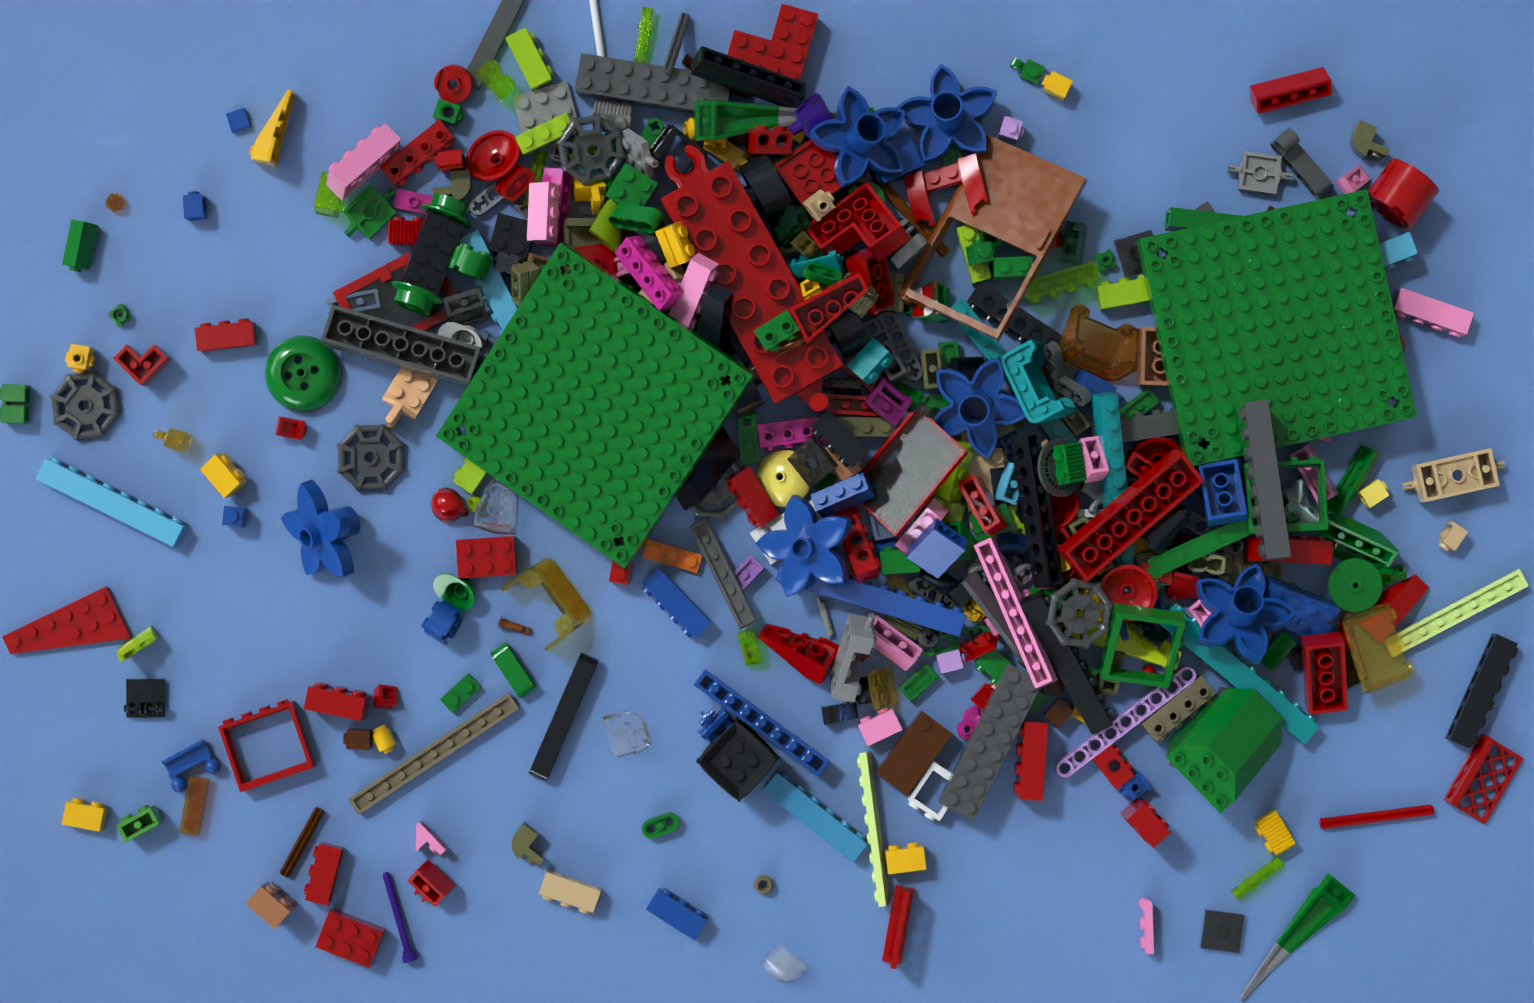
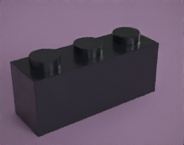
(839, 439)

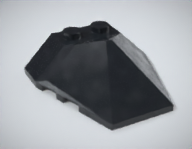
(709, 470)

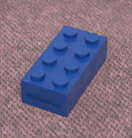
(1314, 612)

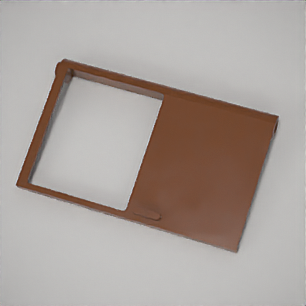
(1024, 209)

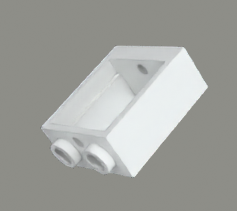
(932, 815)

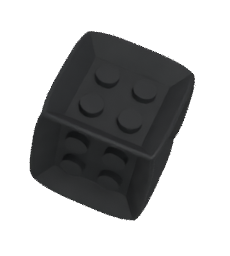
(738, 759)

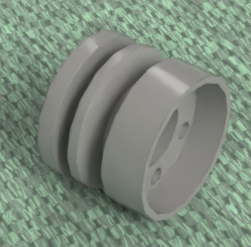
(910, 248)

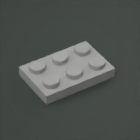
(543, 105)

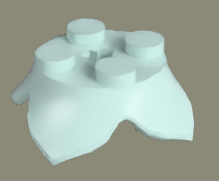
(1299, 503)

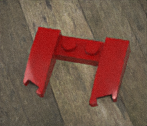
(921, 184)

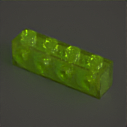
(1063, 280)

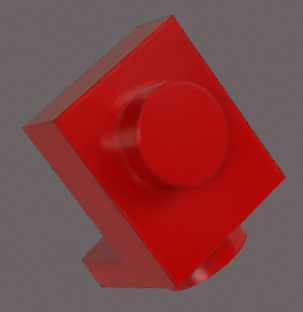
(290, 428)

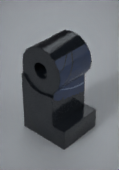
(839, 712)

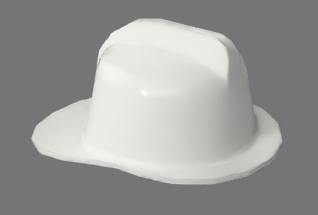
(461, 333)

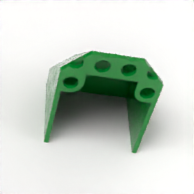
(1226, 744)

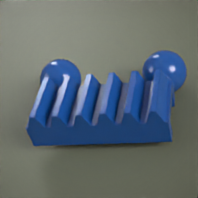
(188, 758)

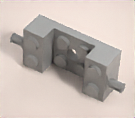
(856, 638)

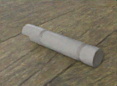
(825, 617)

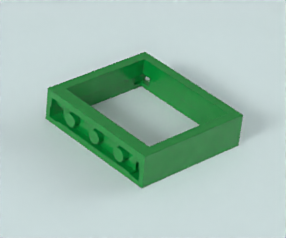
(1294, 462)
(1144, 614)

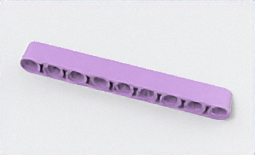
(1135, 719)

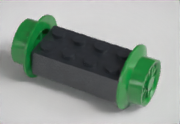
(431, 254)

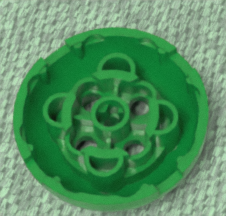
(321, 386)

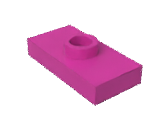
(410, 201)

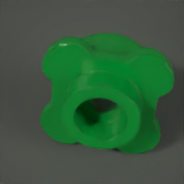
(1100, 260)
(120, 310)

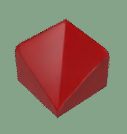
(385, 696)

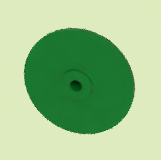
(1355, 585)

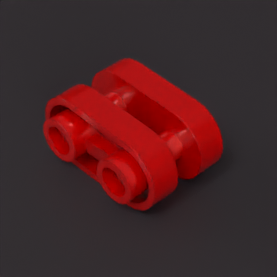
(515, 183)

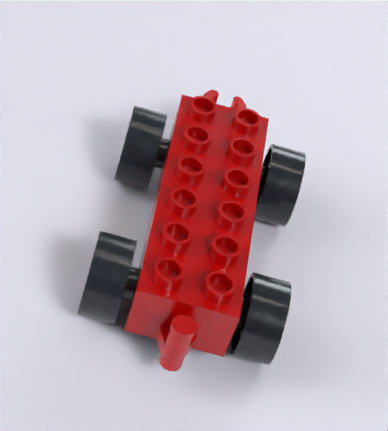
(729, 231)

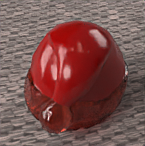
(448, 505)

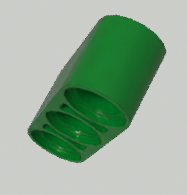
(636, 218)
(513, 670)

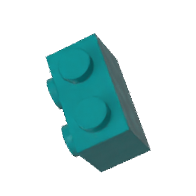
(871, 361)

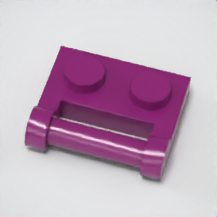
(884, 405)

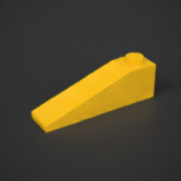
(270, 140)

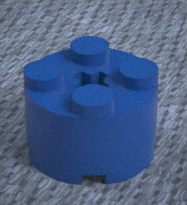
(443, 621)

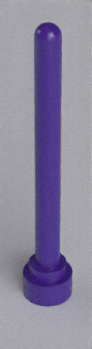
(408, 953)

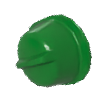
(455, 590)

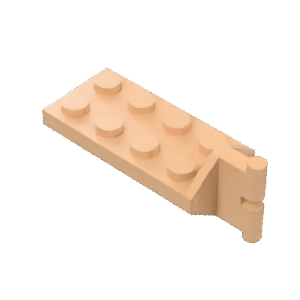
(407, 395)

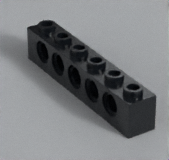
(999, 303)

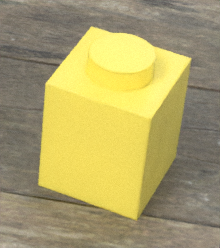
(1373, 493)

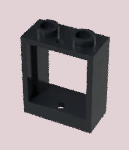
(664, 141)

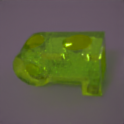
(749, 646)

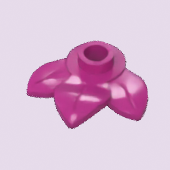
(970, 719)

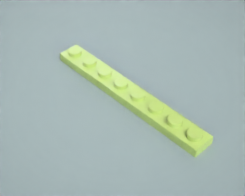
(1462, 609)
(874, 836)

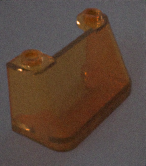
(1098, 347)

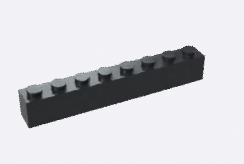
(1068, 665)

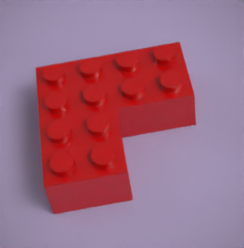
(788, 47)
(859, 218)

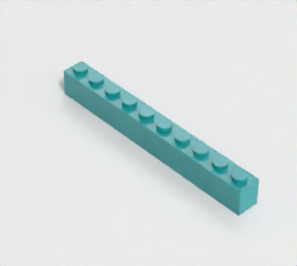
(990, 349)
(1108, 429)
(1243, 677)

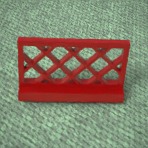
(1468, 774)
(897, 925)

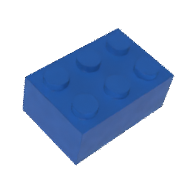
(1222, 493)

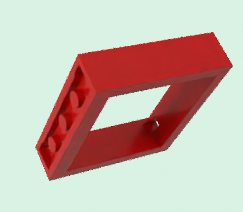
(248, 717)

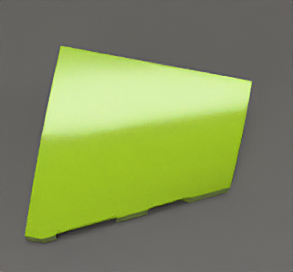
(604, 229)
(137, 643)

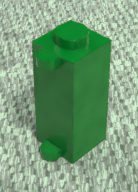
(80, 245)

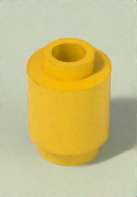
(383, 739)

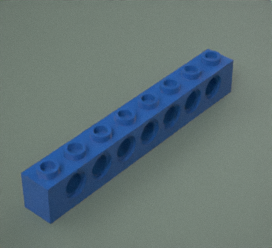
(761, 722)

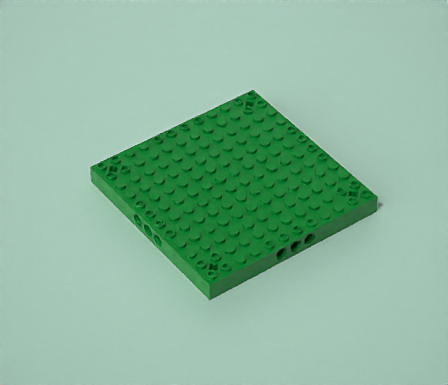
(1279, 313)
(595, 405)

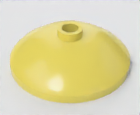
(780, 490)

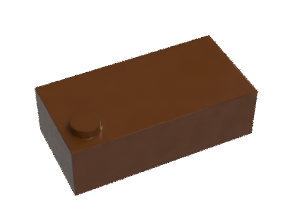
(913, 752)

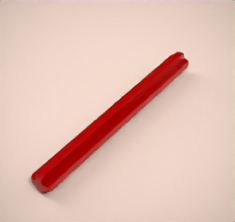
(1377, 816)

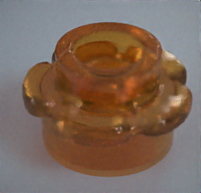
(110, 202)

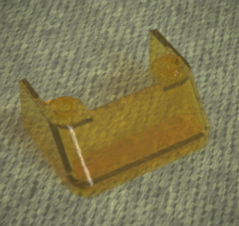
(562, 593)

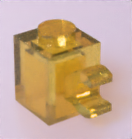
(175, 439)

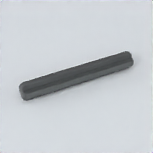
(676, 43)

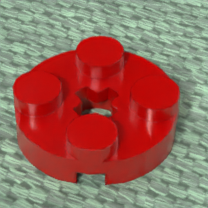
(464, 81)

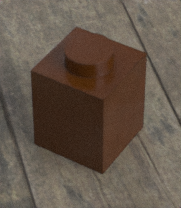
(1058, 712)
(358, 739)

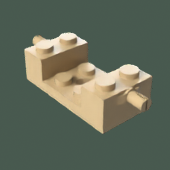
(1435, 481)

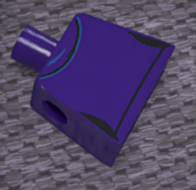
(809, 115)

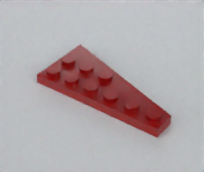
(79, 623)

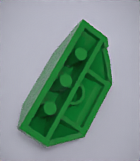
(1359, 541)

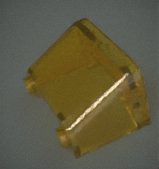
(1376, 647)

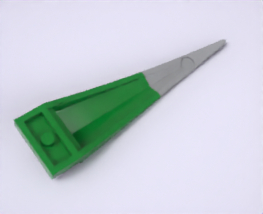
(725, 119)
(1317, 910)

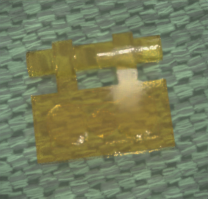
(880, 695)

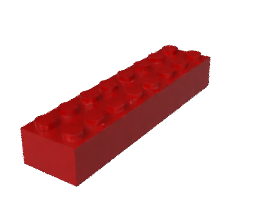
(1130, 515)

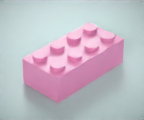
(362, 161)

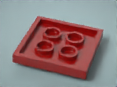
(808, 171)

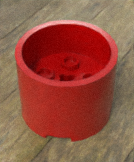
(1402, 193)

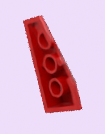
(1182, 586)
(1403, 596)
(807, 655)

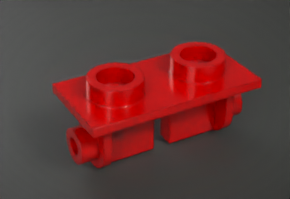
(985, 643)

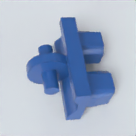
(711, 722)

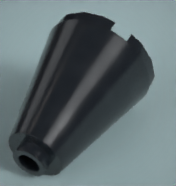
(1166, 529)

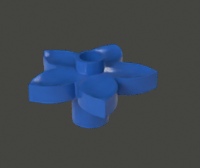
(949, 116)
(860, 138)
(977, 405)
(322, 531)
(807, 547)
(1241, 613)

